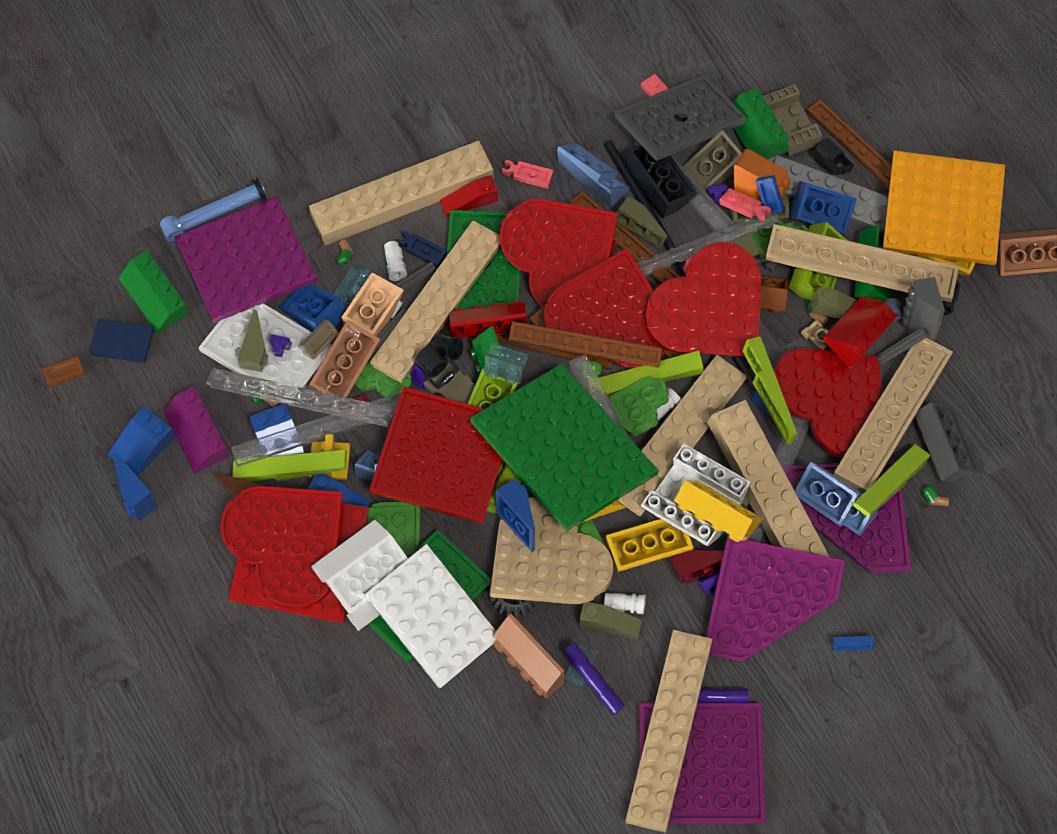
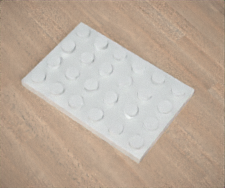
(292, 368)
(432, 616)

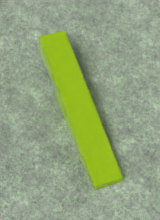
(669, 369)
(768, 387)
(292, 466)
(892, 480)

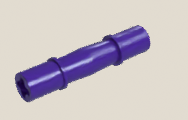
(593, 678)
(723, 695)

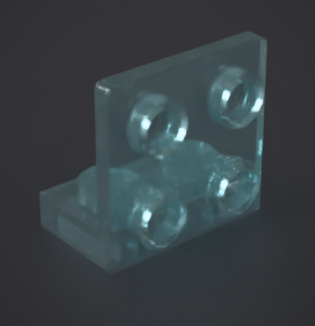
(352, 284)

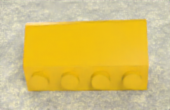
(717, 509)
(646, 544)

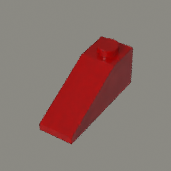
(473, 195)

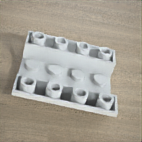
(690, 466)
(358, 567)

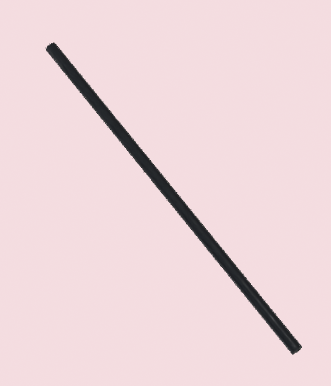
(669, 244)

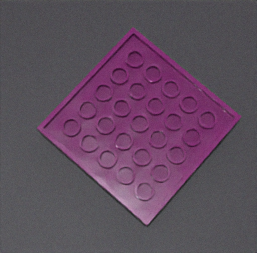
(245, 259)
(721, 765)

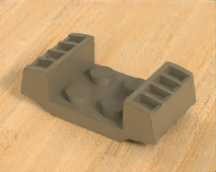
(793, 119)

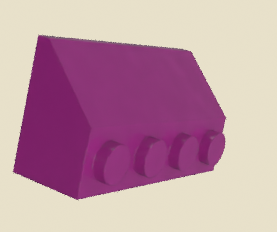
(195, 430)

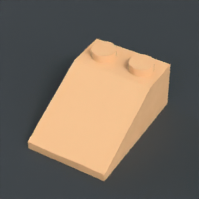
(373, 304)

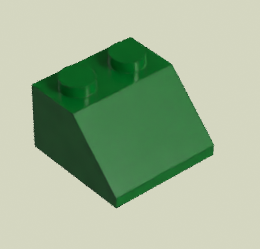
(481, 346)

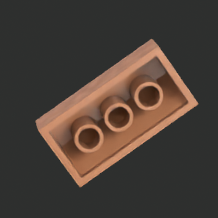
(1027, 252)
(344, 360)
(528, 657)

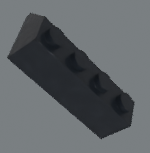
(660, 180)

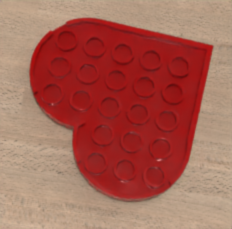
(555, 242)
(605, 304)
(711, 306)
(829, 394)
(284, 536)

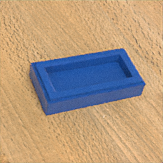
(770, 193)
(853, 643)

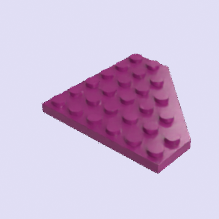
(883, 543)
(767, 594)

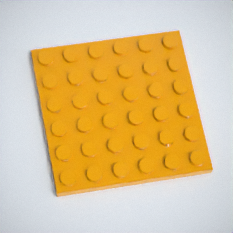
(944, 207)

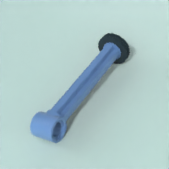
(174, 226)

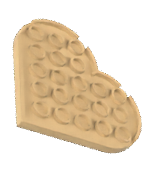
(560, 569)

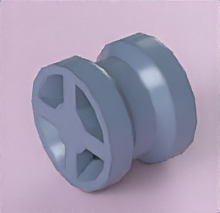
(895, 305)

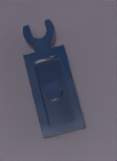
(423, 249)

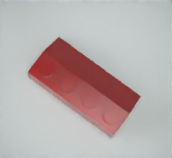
(476, 320)
(859, 329)

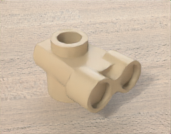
(815, 333)

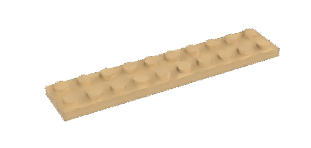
(857, 261)
(436, 301)
(892, 414)
(687, 424)
(669, 731)

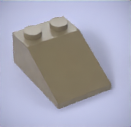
(714, 161)

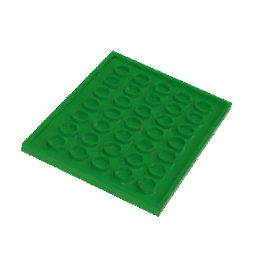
(564, 447)

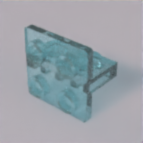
(505, 363)

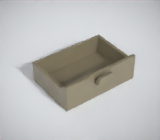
(457, 389)

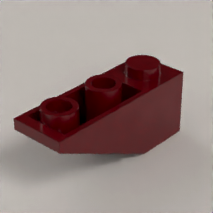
(696, 563)

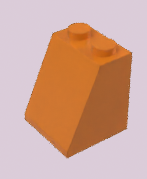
(752, 166)

